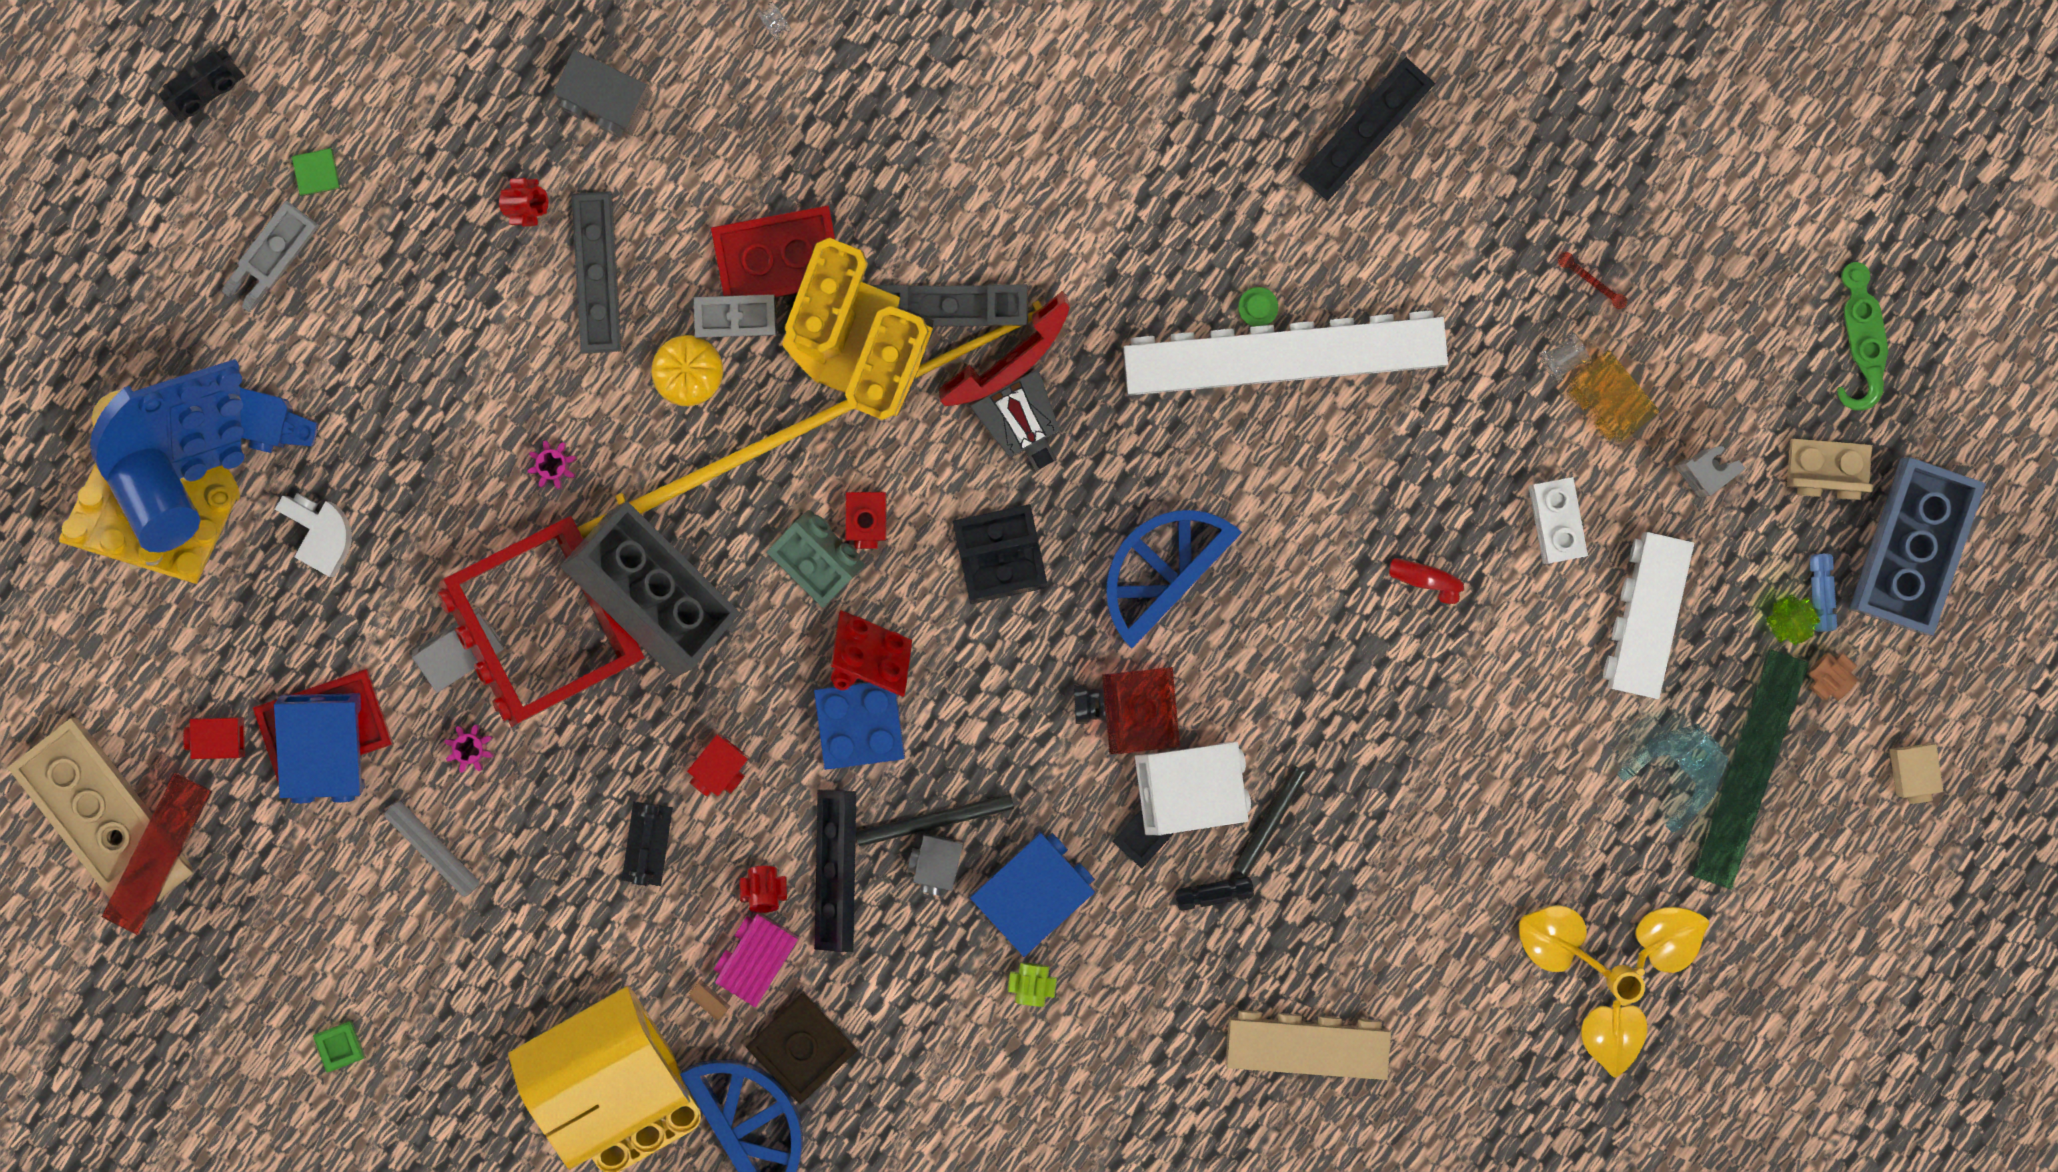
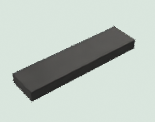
(596, 272)

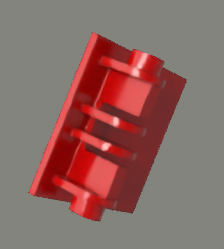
(869, 654)

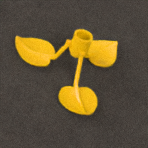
(1618, 1033)

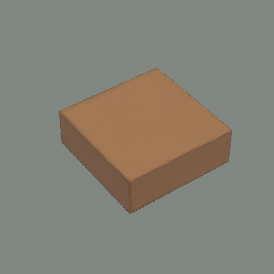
(709, 1000)

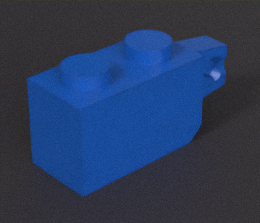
(271, 422)

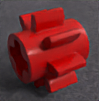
(523, 202)
(763, 889)

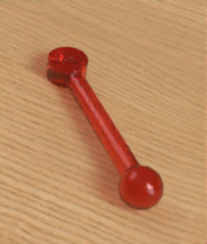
(1566, 261)

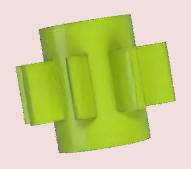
(1032, 984)

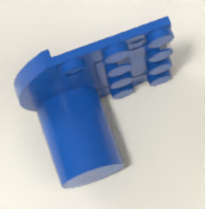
(163, 435)

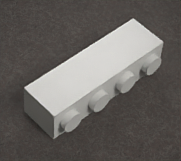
(1649, 614)

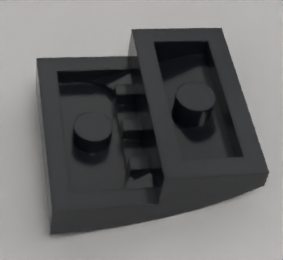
(1000, 554)

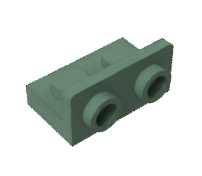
(816, 557)

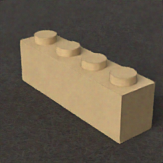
(1308, 1047)

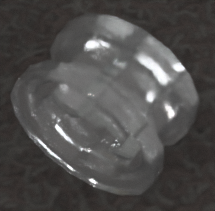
(774, 21)

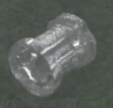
(1565, 357)

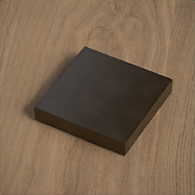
(801, 1048)

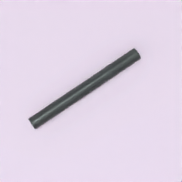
(934, 820)

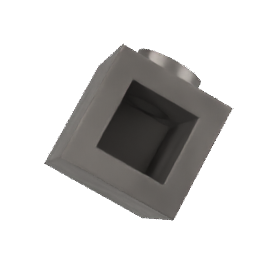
(935, 864)

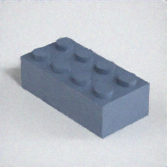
(1917, 546)

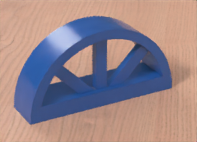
(1188, 570)
(722, 1118)

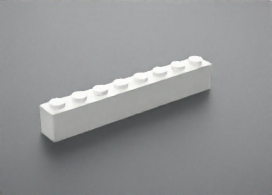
(1285, 355)

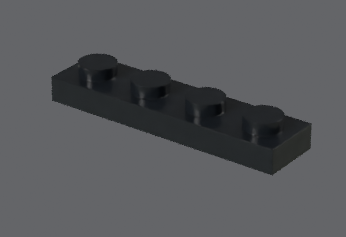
(1366, 129)
(835, 870)

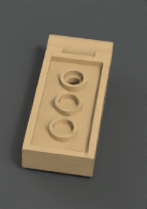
(87, 801)

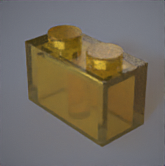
(1611, 397)

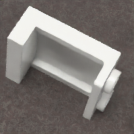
(1192, 788)

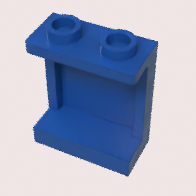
(318, 747)
(1034, 892)

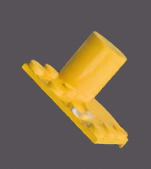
(103, 529)

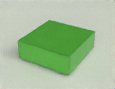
(316, 172)
(339, 1046)

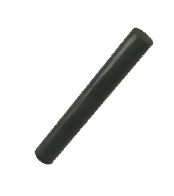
(1271, 820)

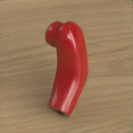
(1427, 578)

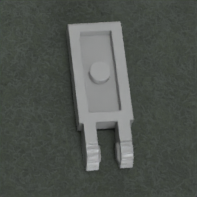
(272, 253)

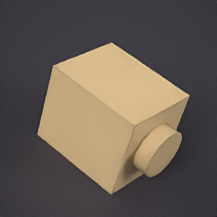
(1916, 772)

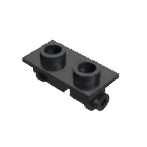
(188, 96)
(647, 844)

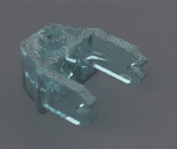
(1703, 771)

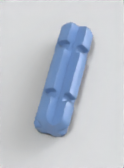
(1823, 591)

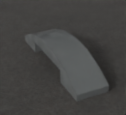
(965, 304)

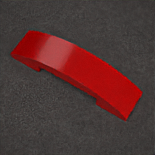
(969, 386)

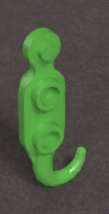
(1865, 336)

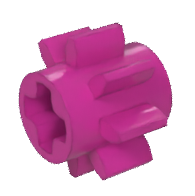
(542, 459)
(479, 742)

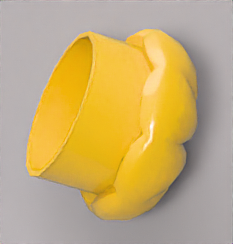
(687, 370)

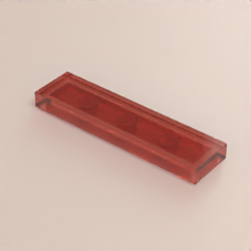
(157, 853)

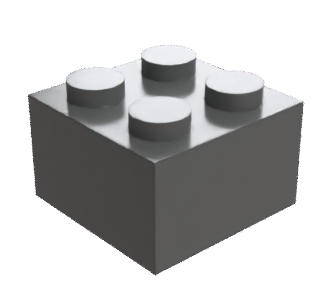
(602, 93)

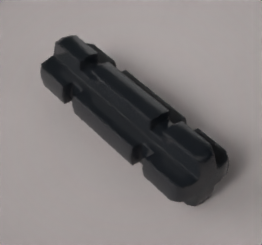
(1214, 893)

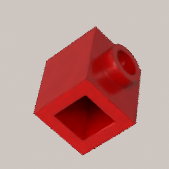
(866, 519)
(718, 767)

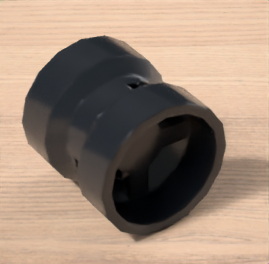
(1085, 704)

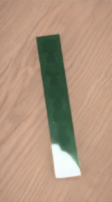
(1750, 769)

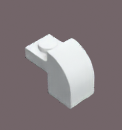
(328, 536)

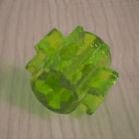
(1793, 619)

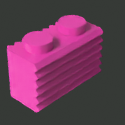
(755, 959)

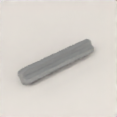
(431, 848)

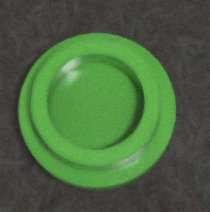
(1258, 307)

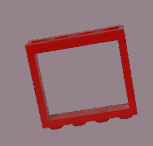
(488, 665)

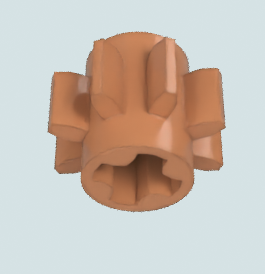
(1832, 676)

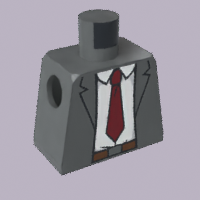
(1021, 419)

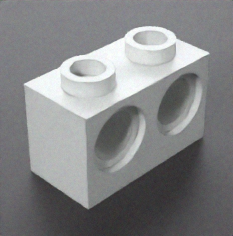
(1558, 520)

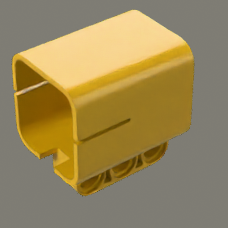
(603, 1083)

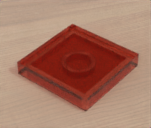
(1141, 710)

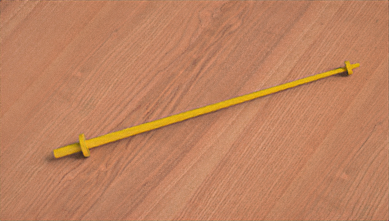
(758, 448)

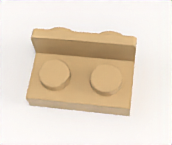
(1829, 466)

